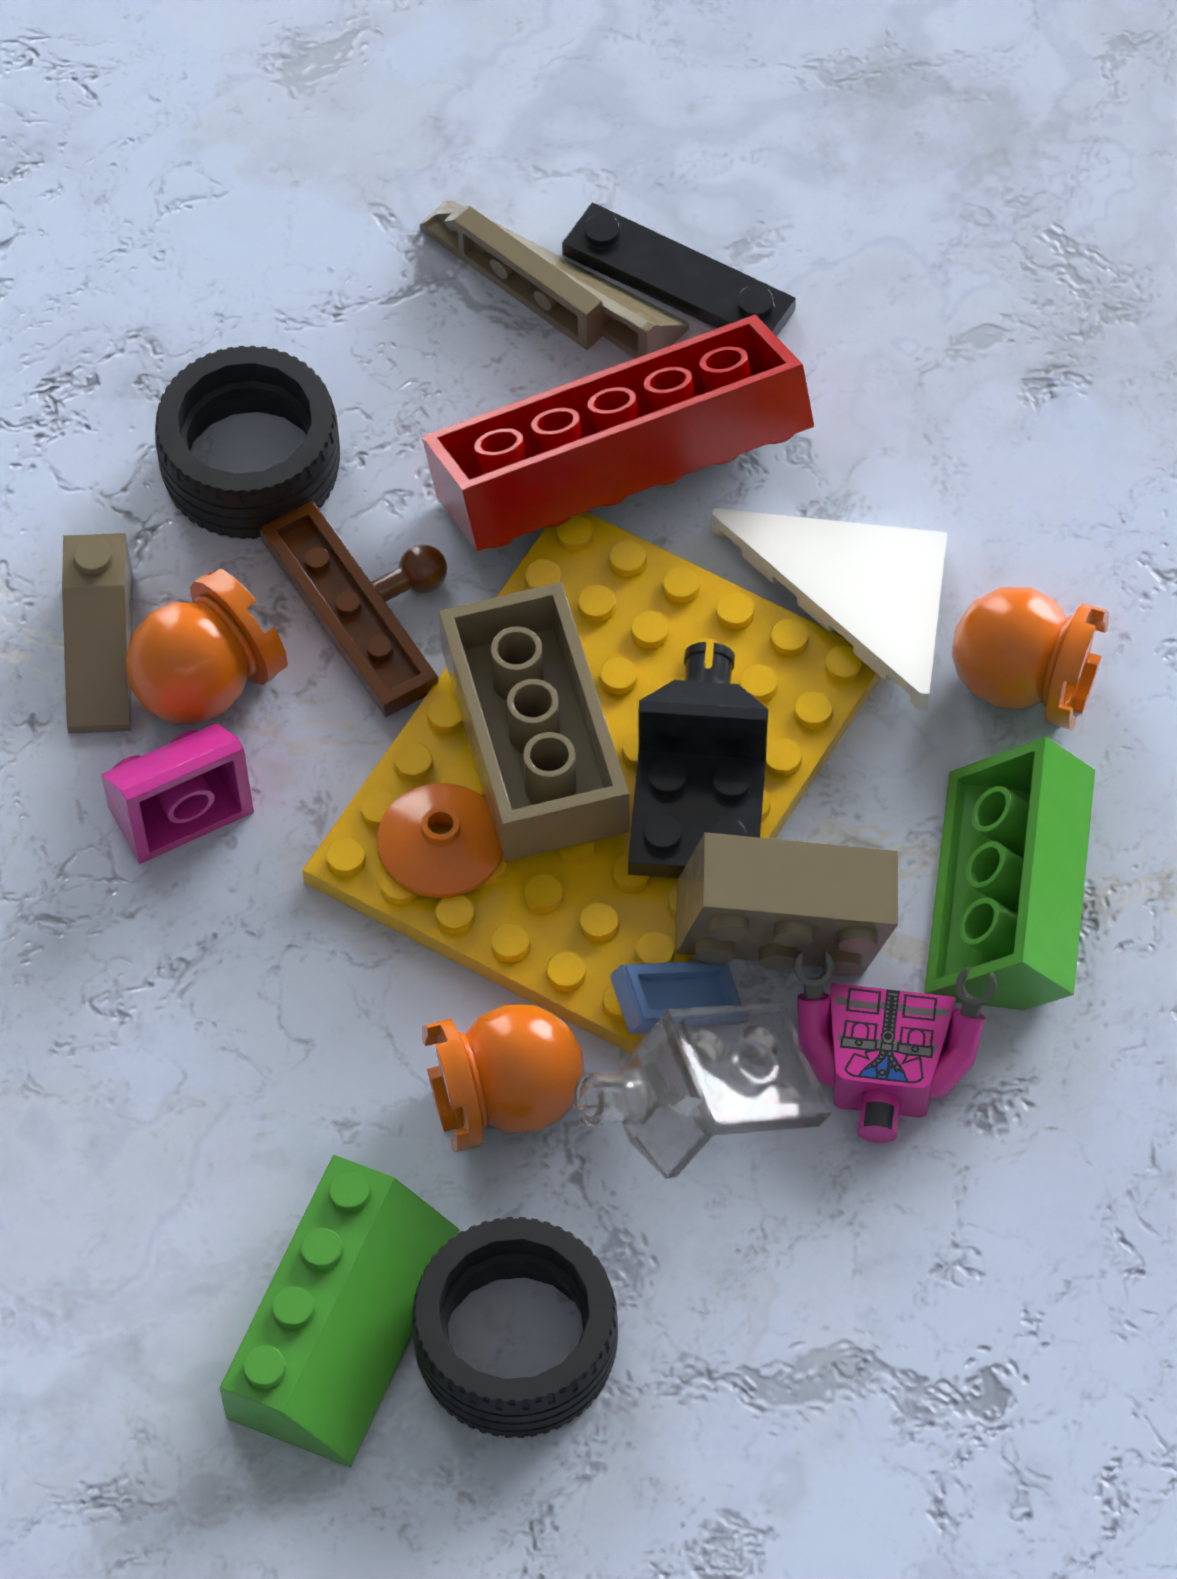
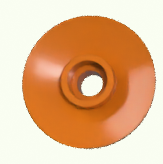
(434, 862)

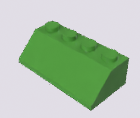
(1012, 876)
(336, 1314)

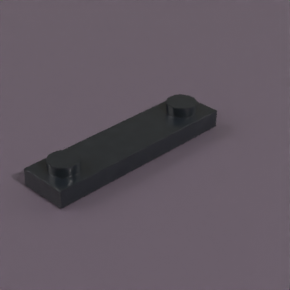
(673, 272)

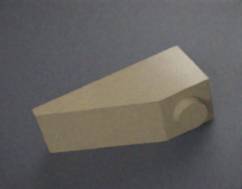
(97, 631)

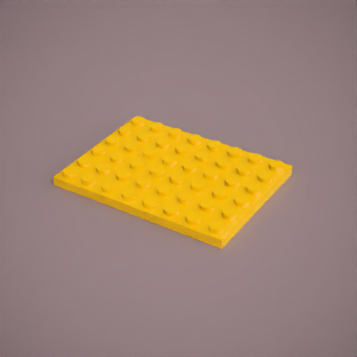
(573, 914)

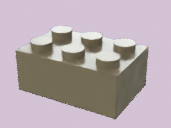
(784, 898)

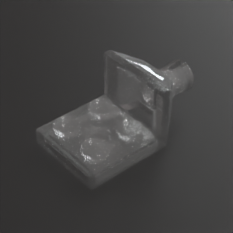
(706, 1077)

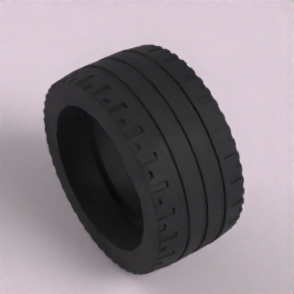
(240, 383)
(510, 1251)

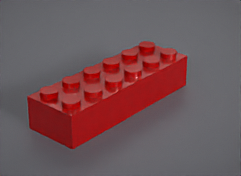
(618, 432)

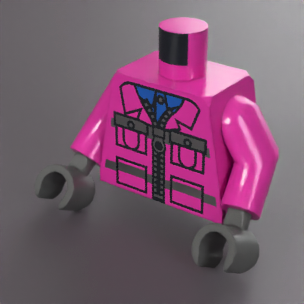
(887, 1046)

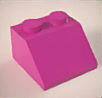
(179, 791)

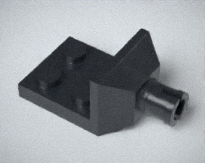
(696, 764)

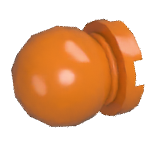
(1025, 652)
(195, 656)
(505, 1072)

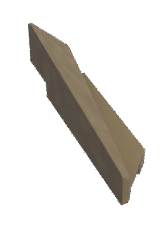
(552, 286)

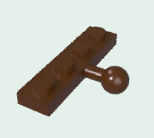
(355, 608)

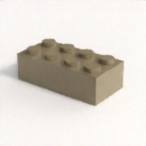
(534, 722)

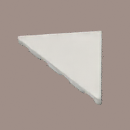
(855, 578)

